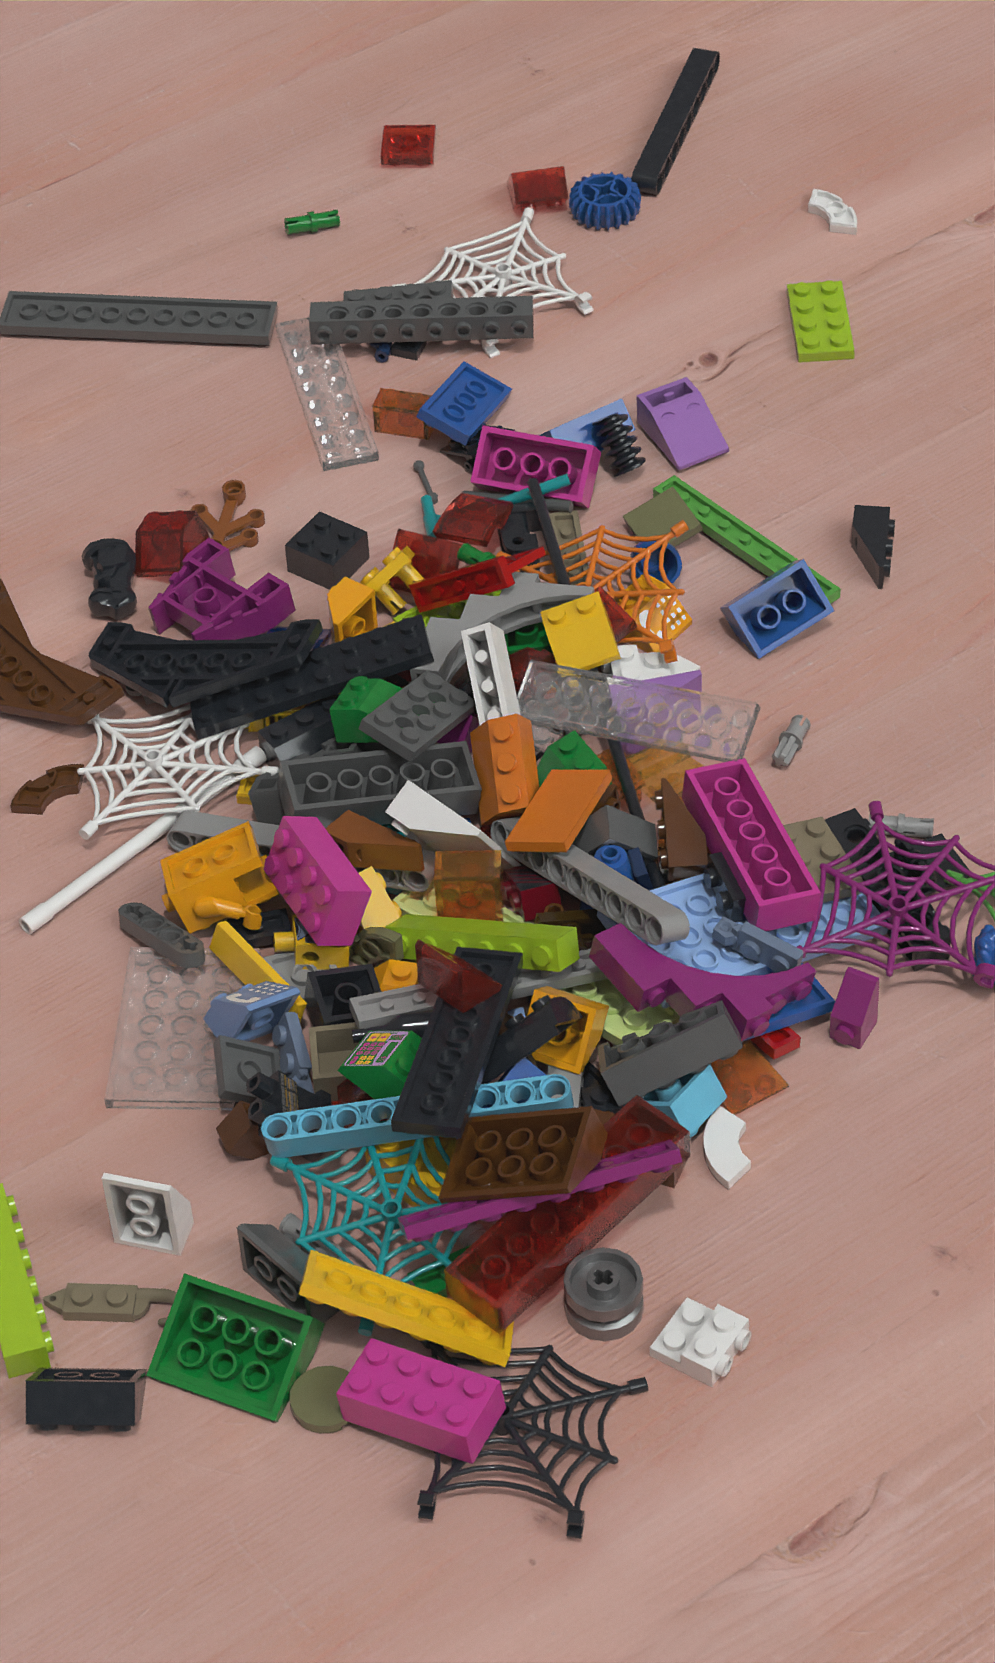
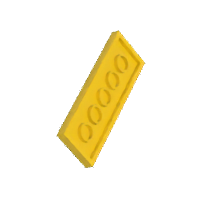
(402, 1307)

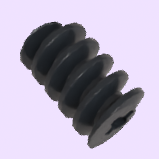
(619, 443)

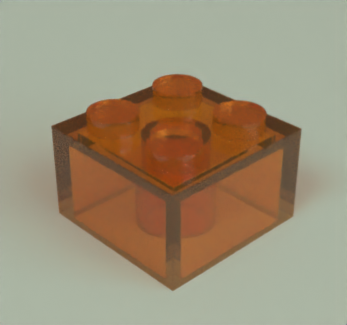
(469, 884)

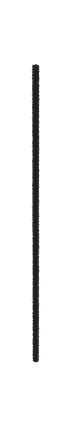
(615, 746)

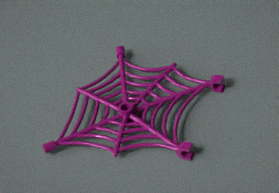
(899, 905)

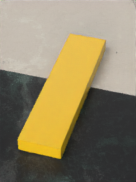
(246, 962)

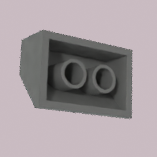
(278, 1267)

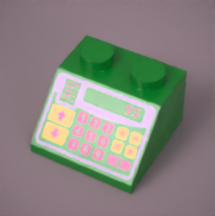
(382, 1062)

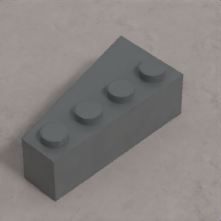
(668, 1052)

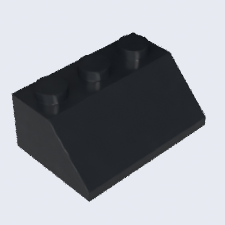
(298, 732)
(85, 1398)

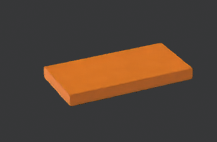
(558, 811)

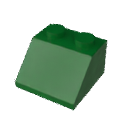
(568, 754)

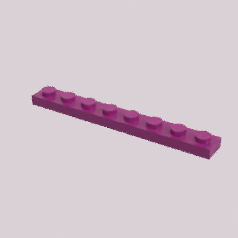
(457, 1215)

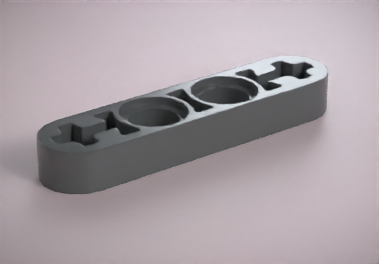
(161, 935)

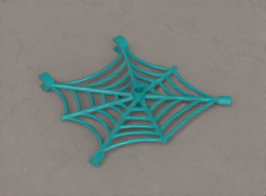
(389, 1209)

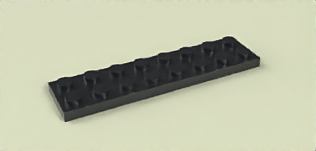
(322, 674)
(456, 1053)

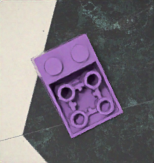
(680, 423)

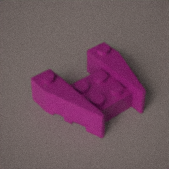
(214, 605)

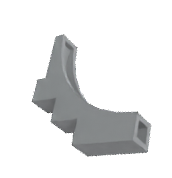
(512, 610)

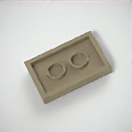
(817, 846)

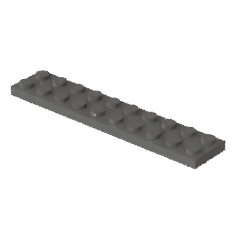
(138, 317)

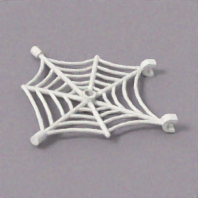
(503, 274)
(154, 766)

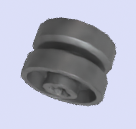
(603, 1294)

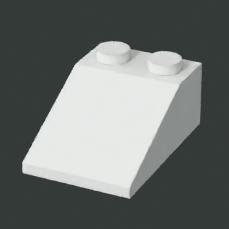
(147, 1214)

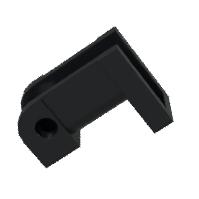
(516, 535)

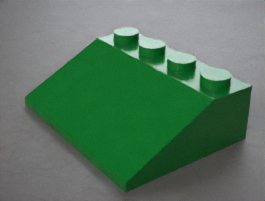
(234, 1347)

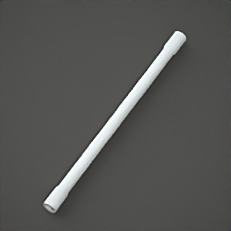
(45, 911)

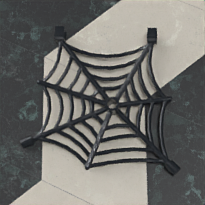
(508, 1420)

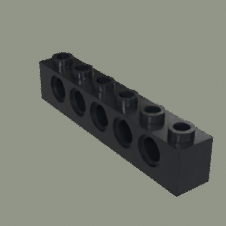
(849, 831)

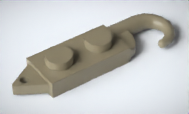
(106, 1302)

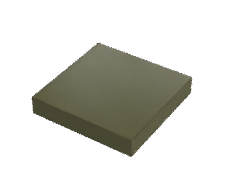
(661, 514)

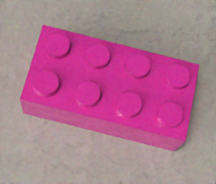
(511, 458)
(317, 881)
(421, 1400)

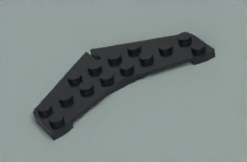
(194, 669)

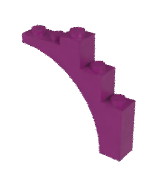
(650, 977)

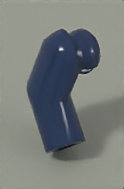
(382, 351)

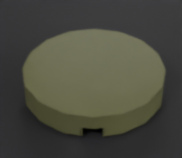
(315, 1399)

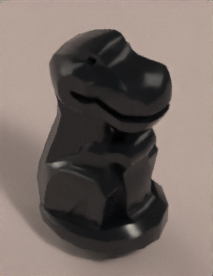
(113, 572)

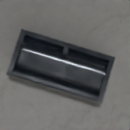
(530, 1033)

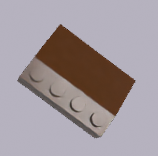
(524, 1154)

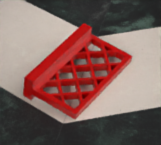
(472, 579)

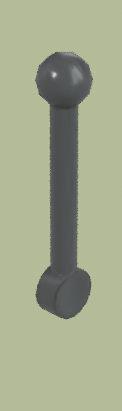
(419, 466)

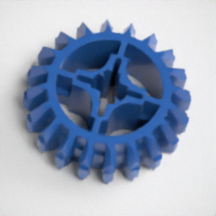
(605, 200)

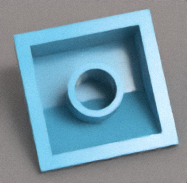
(689, 1099)

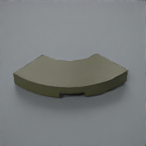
(375, 945)

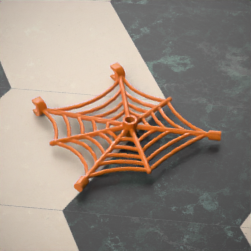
(666, 645)

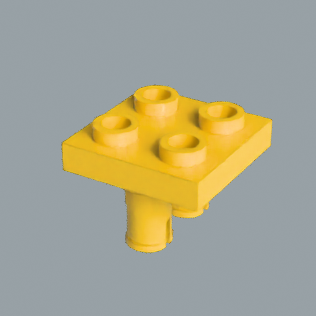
(396, 564)

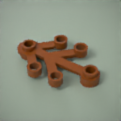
(233, 495)

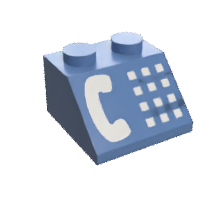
(250, 1010)

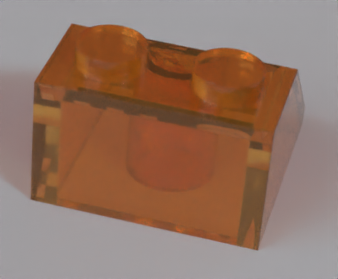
(397, 411)

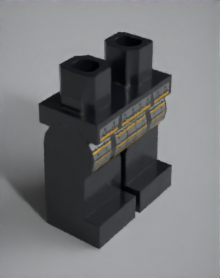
(281, 1095)

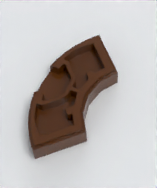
(38, 794)

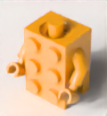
(218, 880)

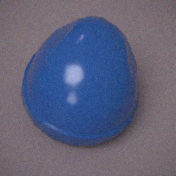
(672, 562)

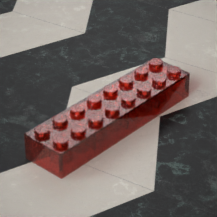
(533, 1248)

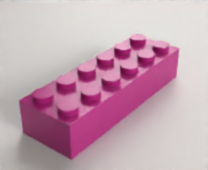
(756, 846)

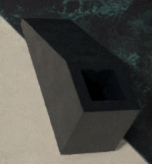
(871, 542)

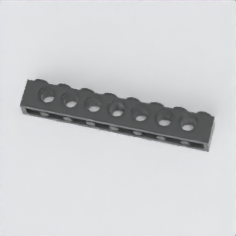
(421, 320)

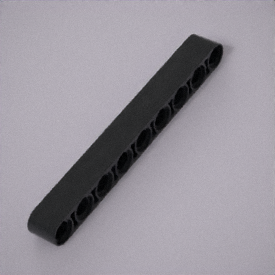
(675, 120)

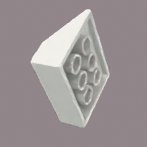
(437, 826)

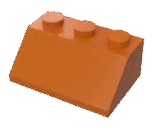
(505, 766)

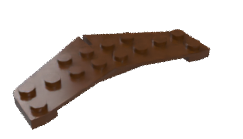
(44, 686)

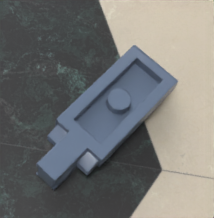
(757, 945)
(293, 1050)

